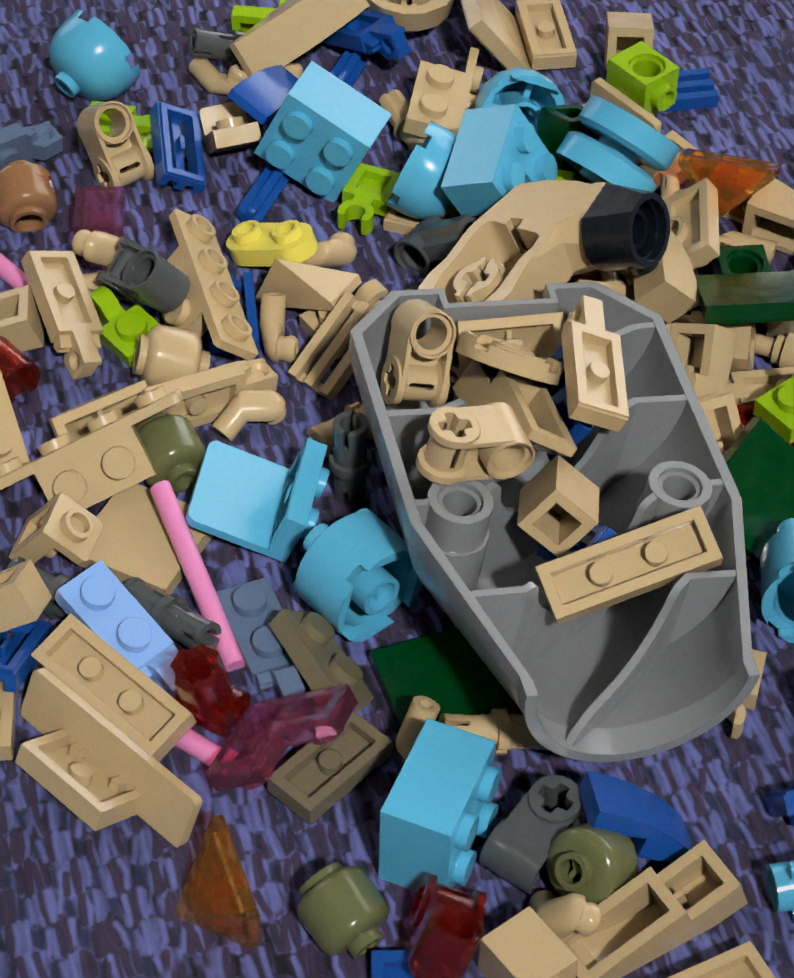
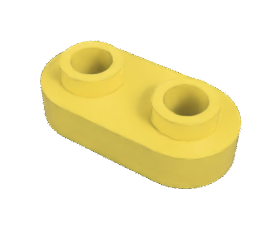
(261, 243)

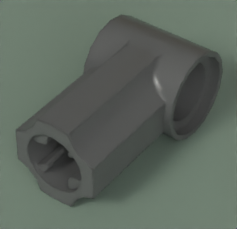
(430, 242)

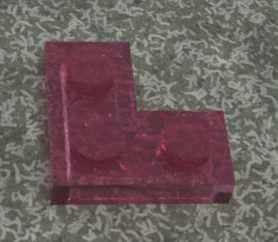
(273, 726)

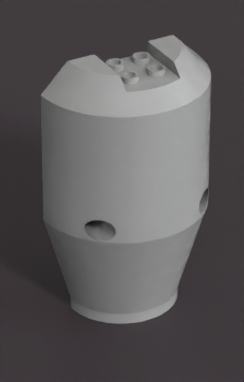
(631, 672)

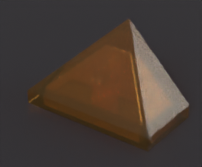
(732, 175)
(218, 891)

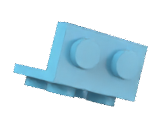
(256, 499)

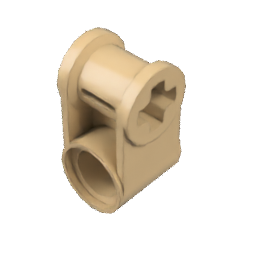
(118, 149)
(420, 366)
(479, 441)

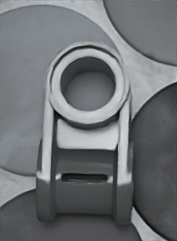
(145, 277)
(522, 840)

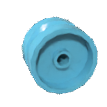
(620, 146)

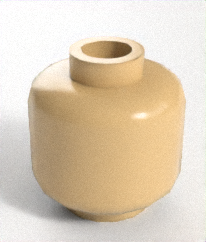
(168, 354)

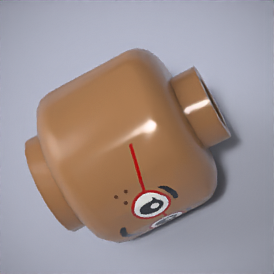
(26, 196)

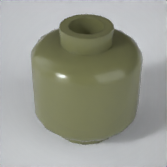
(173, 450)
(591, 862)
(342, 910)

